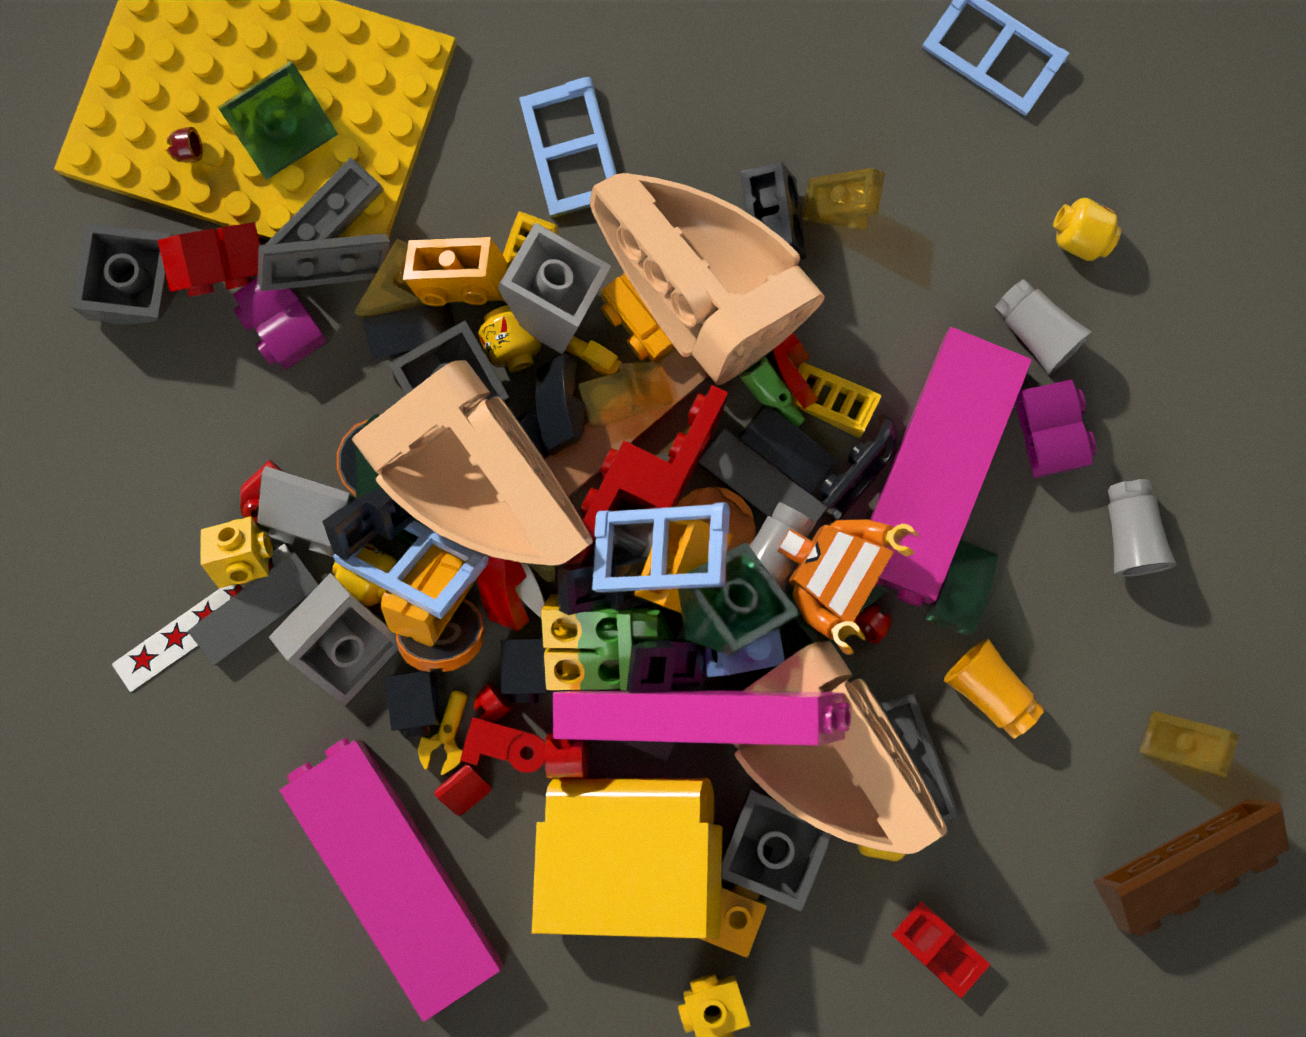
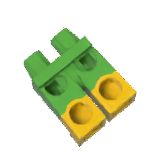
(593, 646)

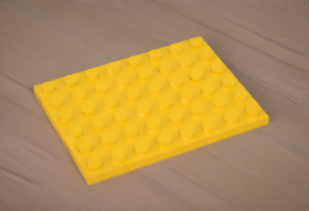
(181, 59)

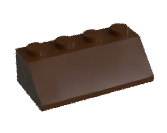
(1194, 865)

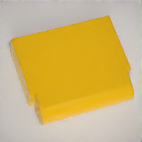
(628, 859)

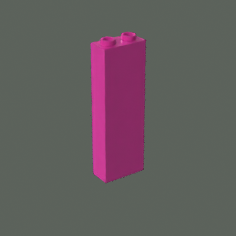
(946, 458)
(702, 716)
(391, 877)

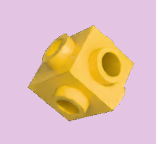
(235, 552)
(707, 992)

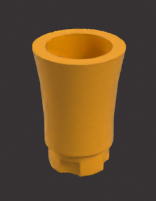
(994, 689)

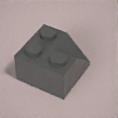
(121, 276)
(450, 346)
(773, 851)

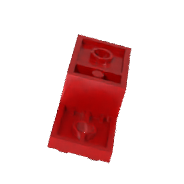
(646, 479)

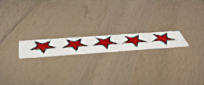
(174, 640)

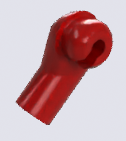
(251, 492)

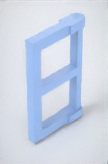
(978, 75)
(570, 90)
(604, 531)
(393, 583)

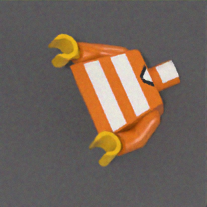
(840, 571)

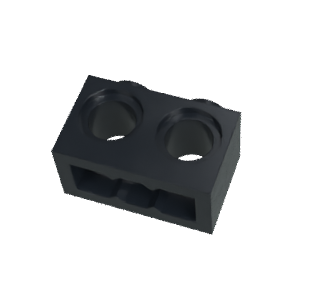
(773, 199)

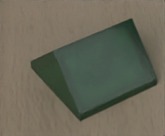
(278, 120)
(738, 612)

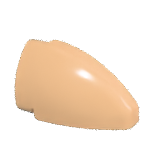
(704, 270)
(472, 471)
(849, 787)

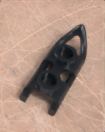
(864, 463)

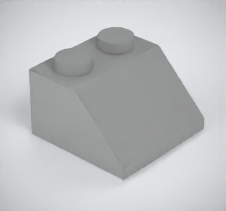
(551, 286)
(297, 508)
(335, 640)

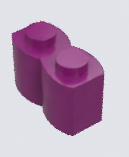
(280, 321)
(1054, 428)

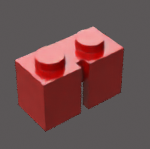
(210, 257)

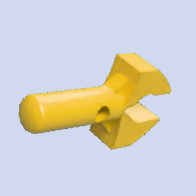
(595, 355)
(445, 735)

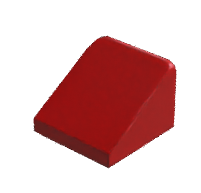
(463, 789)

